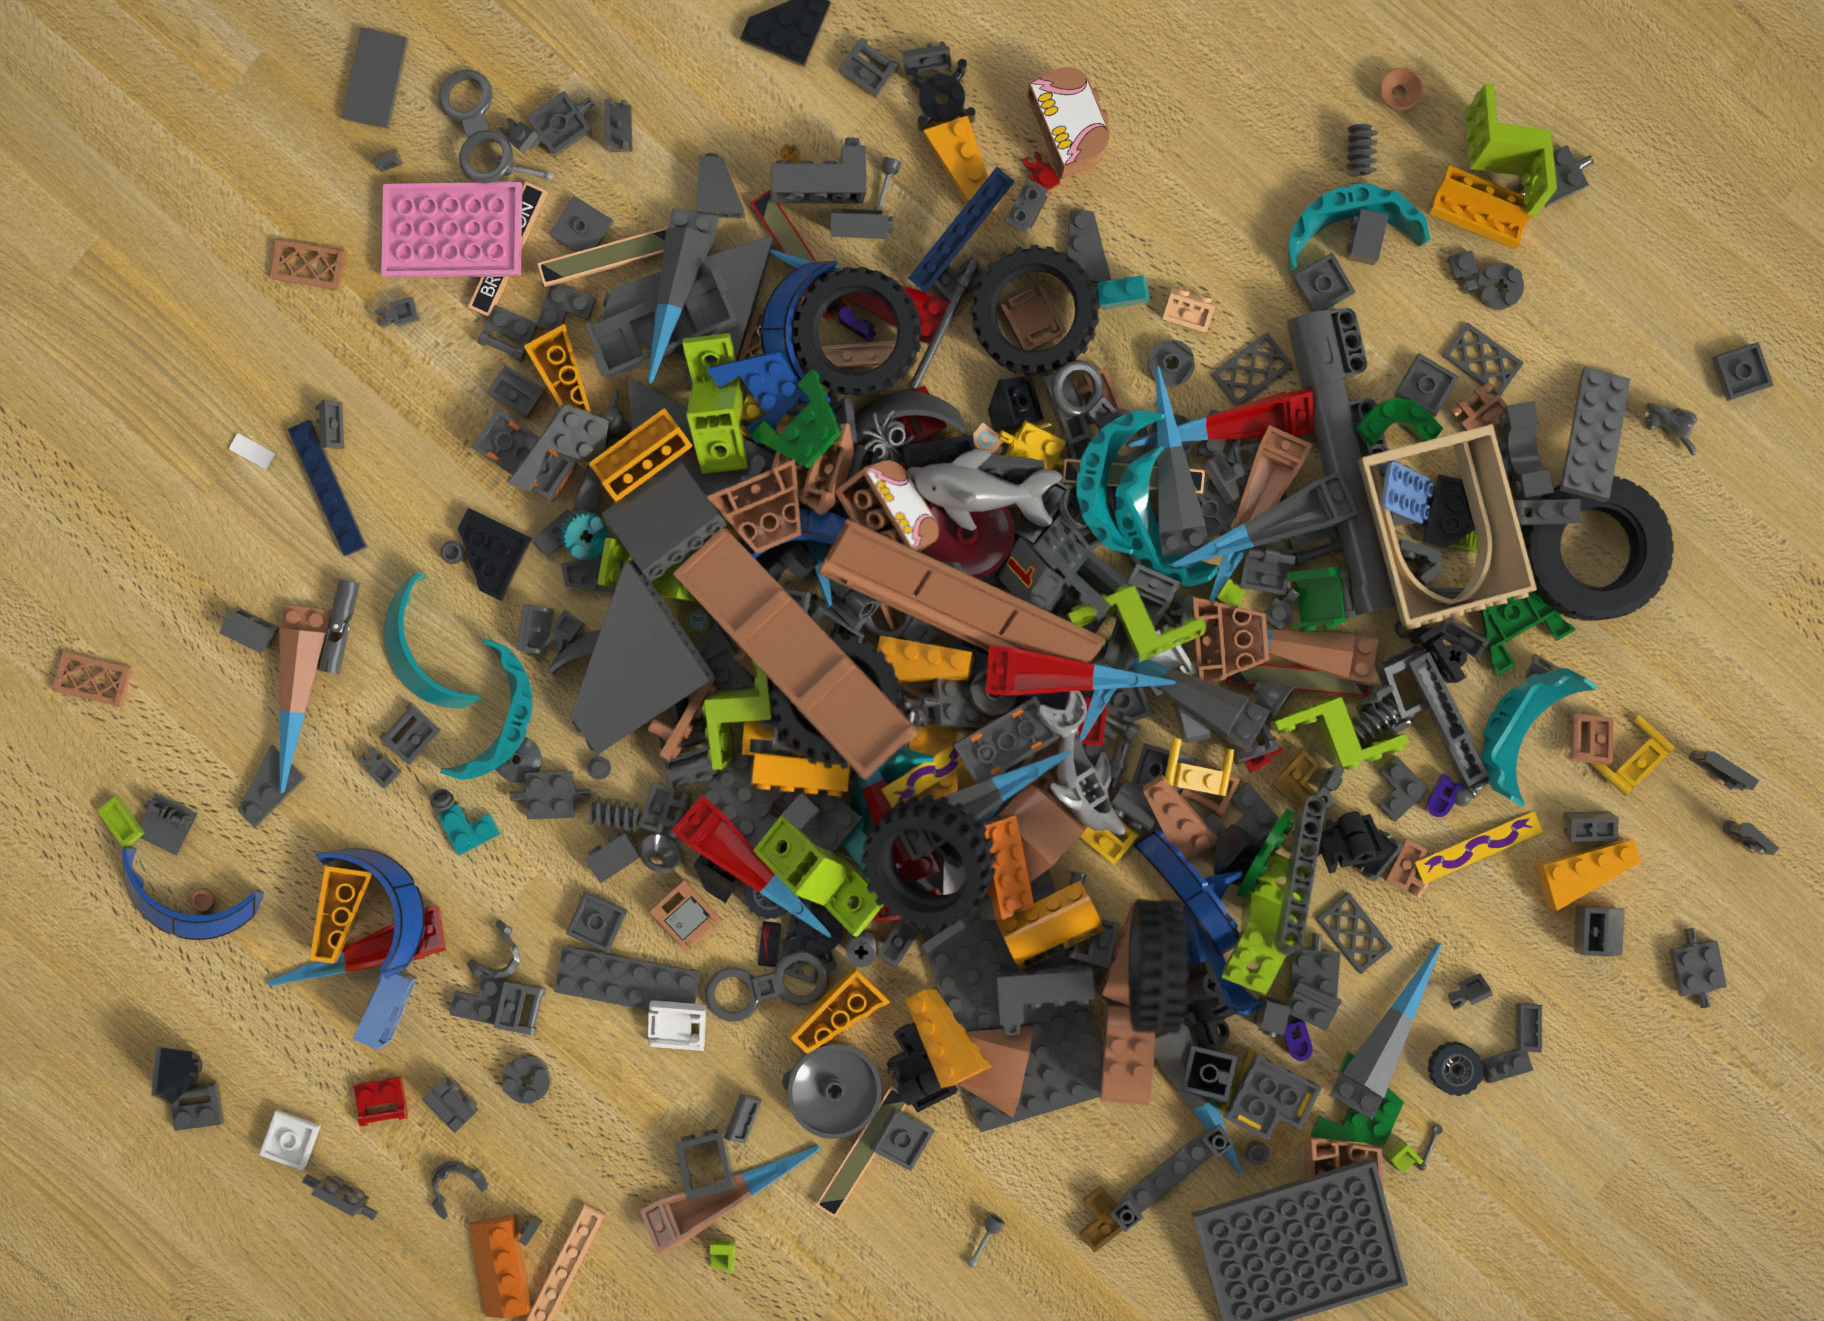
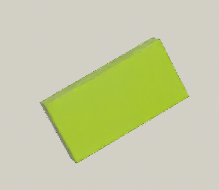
(120, 821)

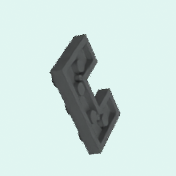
(1255, 810)

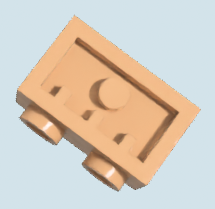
(1189, 309)

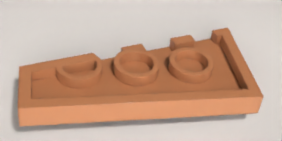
(1178, 819)

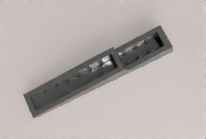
(1447, 720)

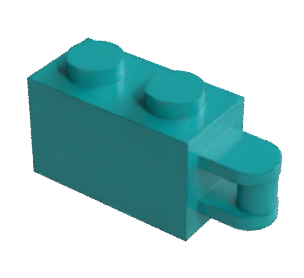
(1123, 292)

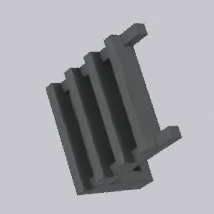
(690, 765)

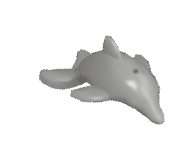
(966, 489)
(1079, 783)

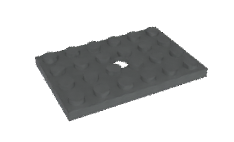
(751, 807)

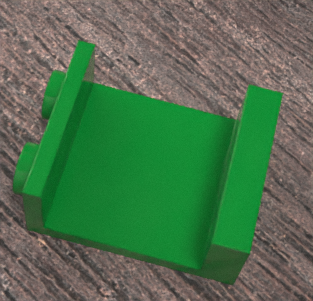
(1319, 598)

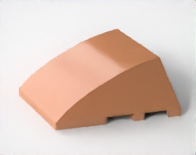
(818, 483)
(763, 507)
(1231, 642)
(1044, 827)
(1008, 1058)
(1326, 1155)

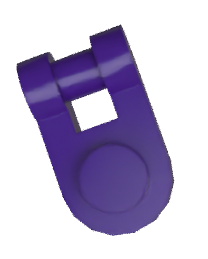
(861, 328)
(1439, 804)
(1298, 1047)

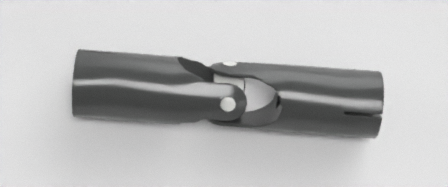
(341, 615)

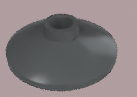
(530, 762)

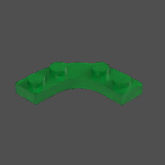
(1401, 412)
(1259, 865)

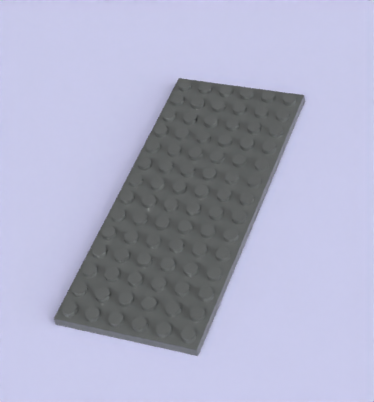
(1065, 1043)

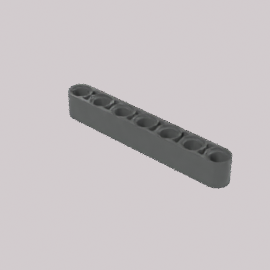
(1296, 884)

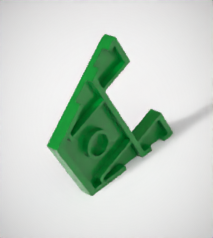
(809, 432)
(1513, 618)
(1356, 1126)

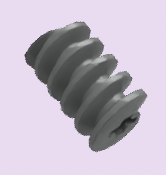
(1361, 150)
(1375, 719)
(614, 814)
(858, 957)

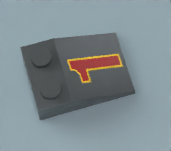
(1032, 578)

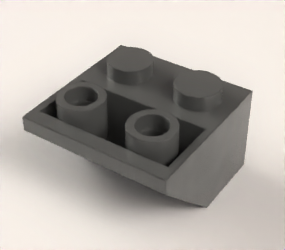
(1599, 931)

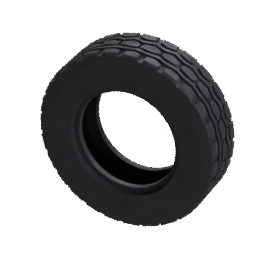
(1647, 564)

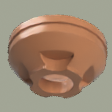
(1408, 81)

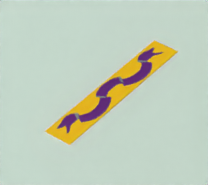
(923, 776)
(1479, 847)

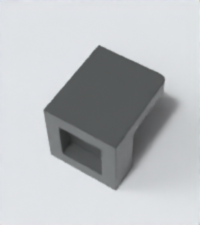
(801, 811)

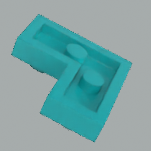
(467, 835)

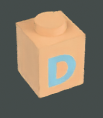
(987, 439)

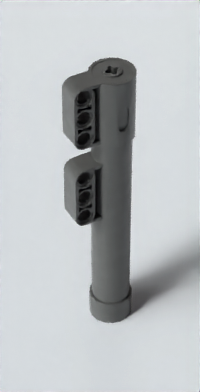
(1323, 366)

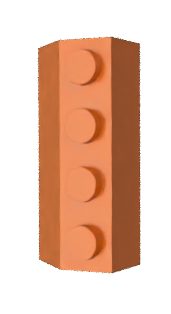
(500, 1267)

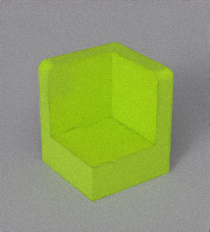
(1230, 594)
(1402, 1156)
(723, 1254)

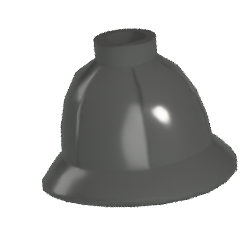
(1272, 696)

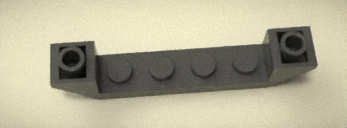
(1169, 1174)

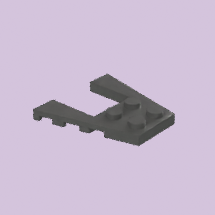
(572, 434)
(1068, 556)

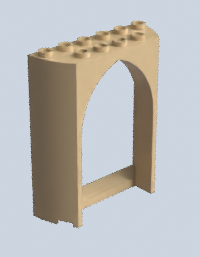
(1501, 559)

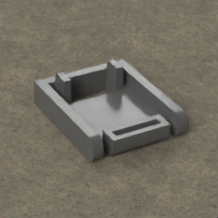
(1724, 770)

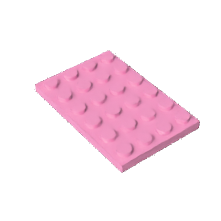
(451, 230)

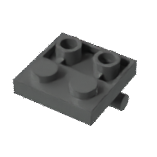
(1266, 569)

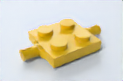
(1035, 444)

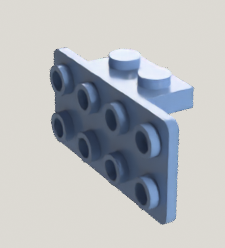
(1406, 492)

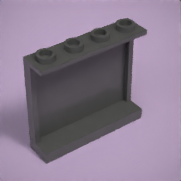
(664, 519)

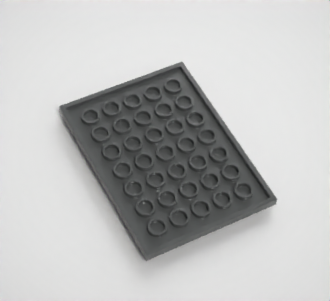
(1301, 1246)

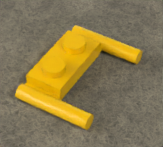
(1641, 763)
(1197, 777)

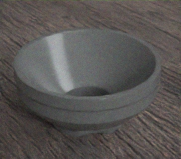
(1070, 498)
(662, 847)

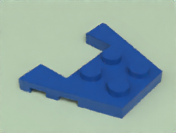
(769, 381)

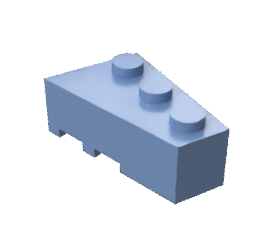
(385, 1010)

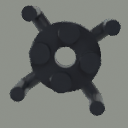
(941, 84)
(815, 944)

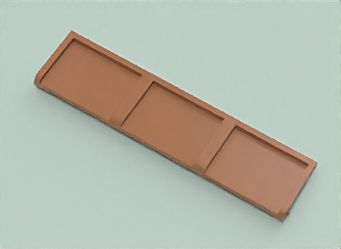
(950, 597)
(795, 653)

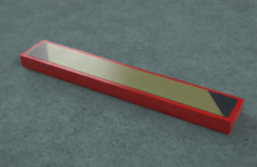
(788, 239)
(1303, 678)

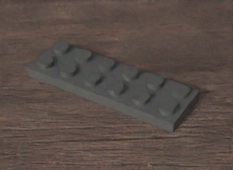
(1595, 434)
(623, 979)

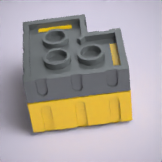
(1267, 1094)

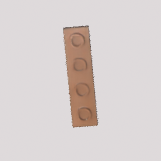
(675, 735)

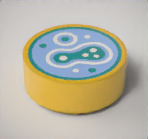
(698, 620)

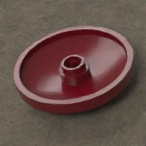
(978, 550)

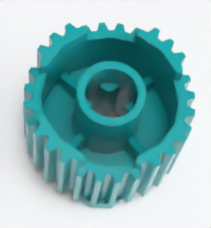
(574, 527)

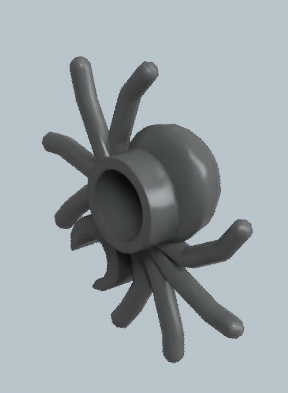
(887, 439)

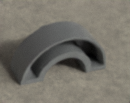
(1519, 445)

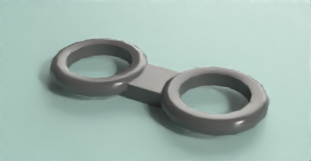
(475, 126)
(1097, 407)
(910, 629)
(766, 986)

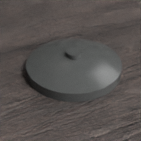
(834, 1090)

